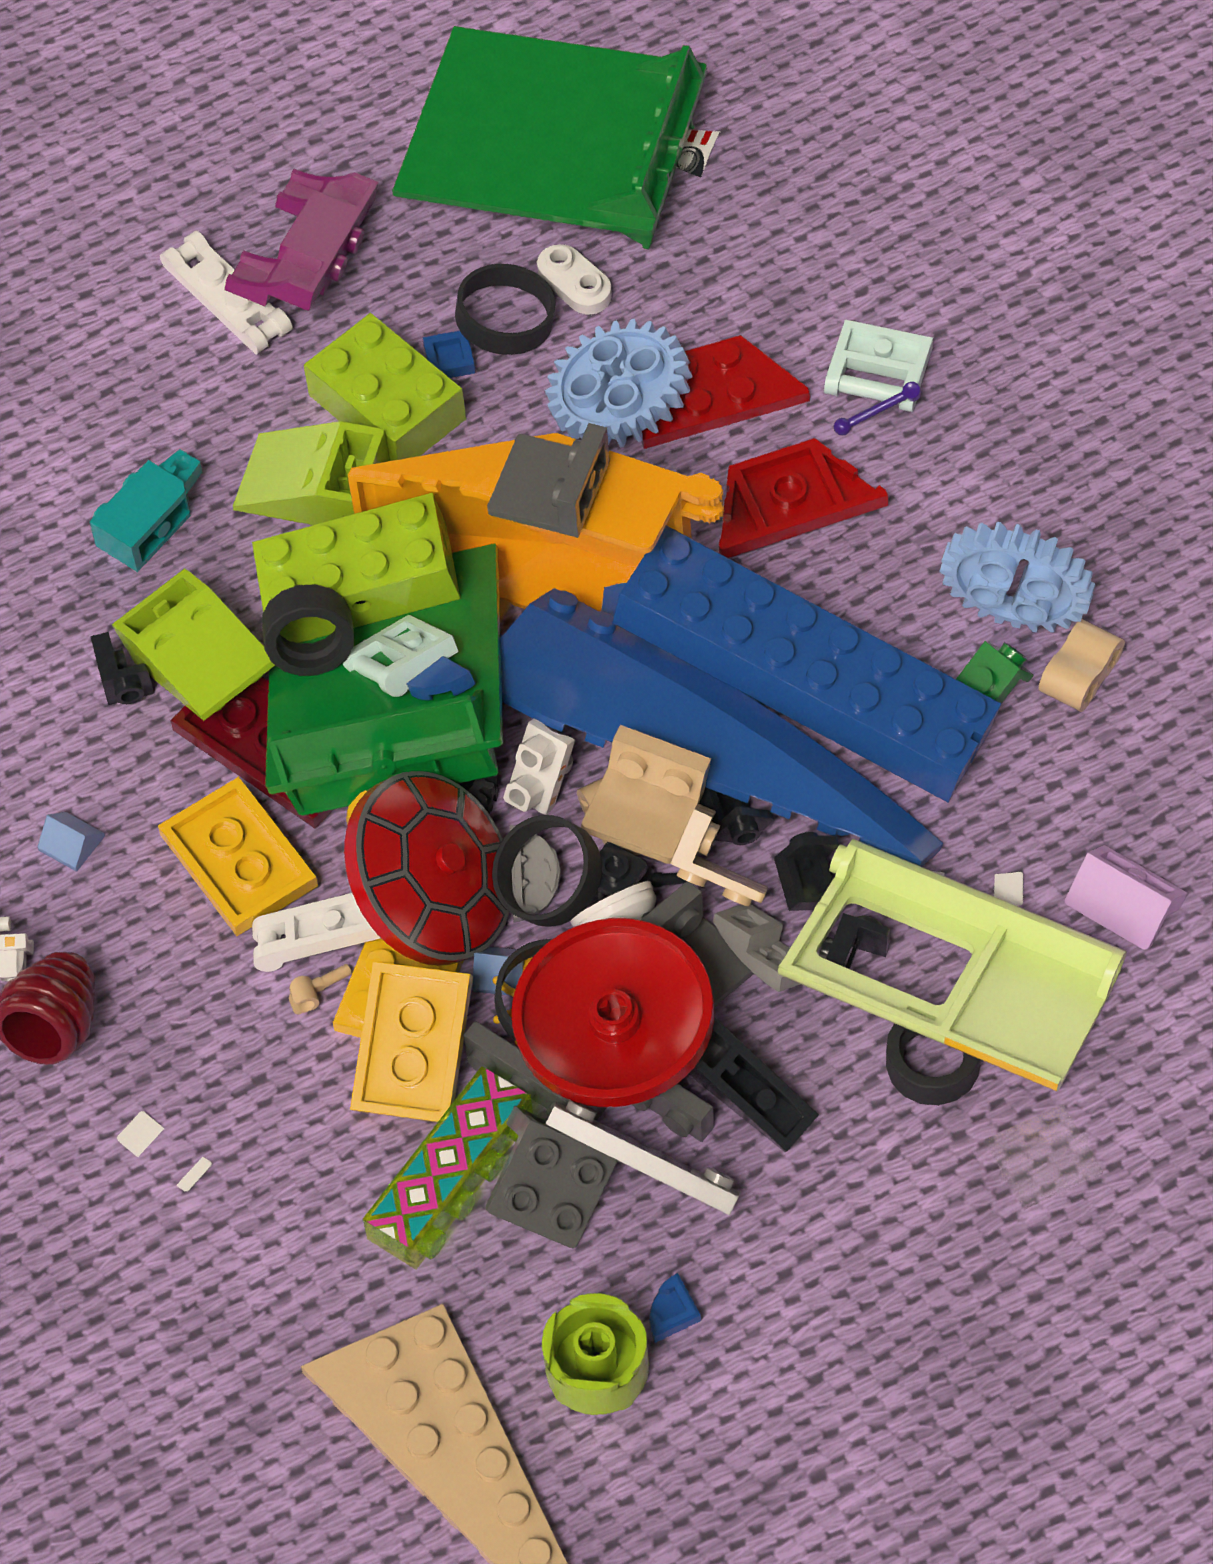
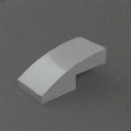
(755, 942)

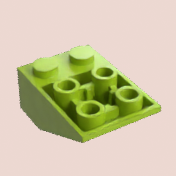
(305, 471)
(193, 644)

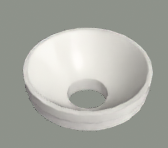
(629, 903)

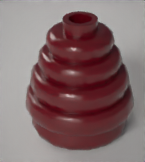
(48, 1008)

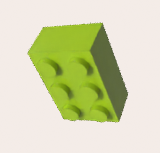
(385, 384)

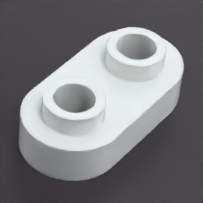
(571, 277)

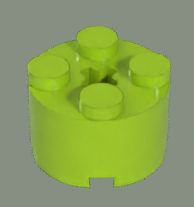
(588, 1381)

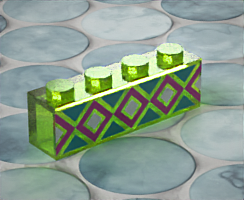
(447, 1170)

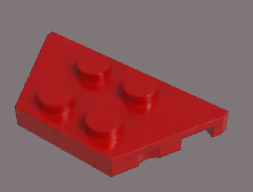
(728, 386)
(791, 495)

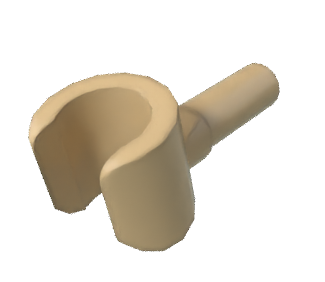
(304, 990)

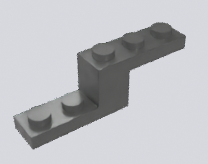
(679, 1108)

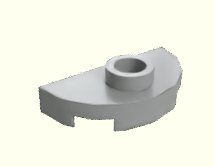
(535, 876)

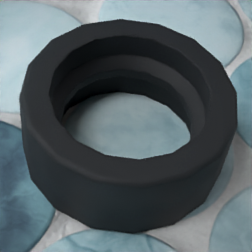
(307, 658)
(922, 1088)

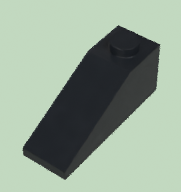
(752, 1089)

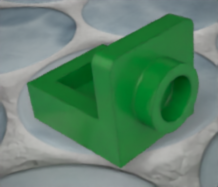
(995, 670)

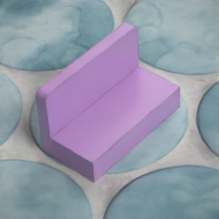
(1123, 896)

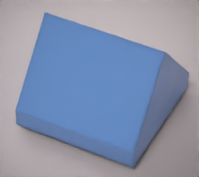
(68, 839)
(488, 964)

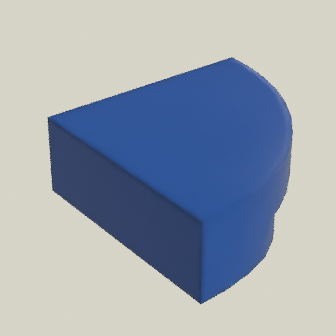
(440, 678)
(672, 1309)

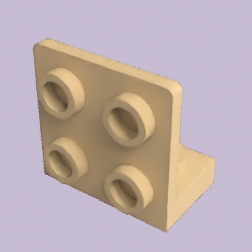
(646, 794)
(699, 838)

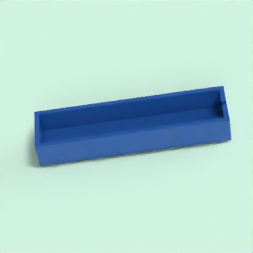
(806, 663)

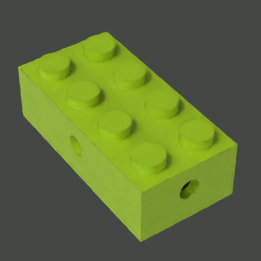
(376, 559)

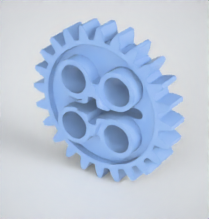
(619, 381)
(1049, 591)

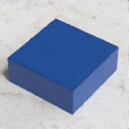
(450, 353)

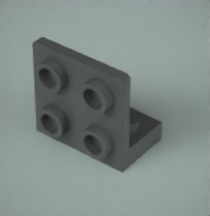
(551, 482)
(684, 917)
(549, 1181)

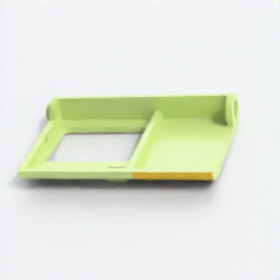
(1021, 996)

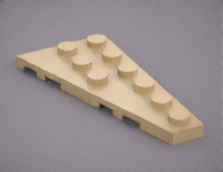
(436, 1426)

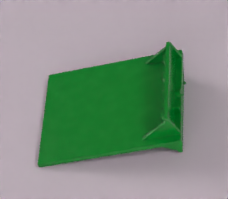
(553, 131)
(345, 734)

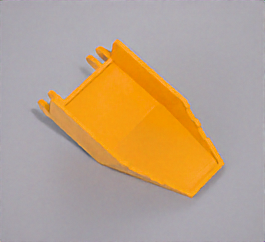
(619, 530)

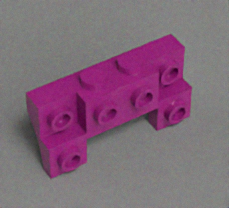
(316, 243)

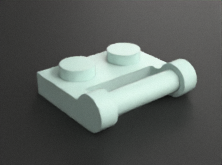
(880, 353)
(409, 652)

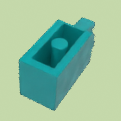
(146, 510)

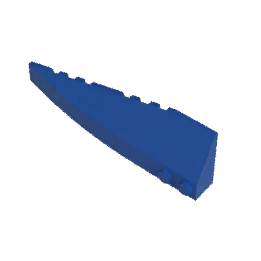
(588, 673)

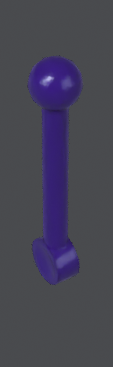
(911, 392)

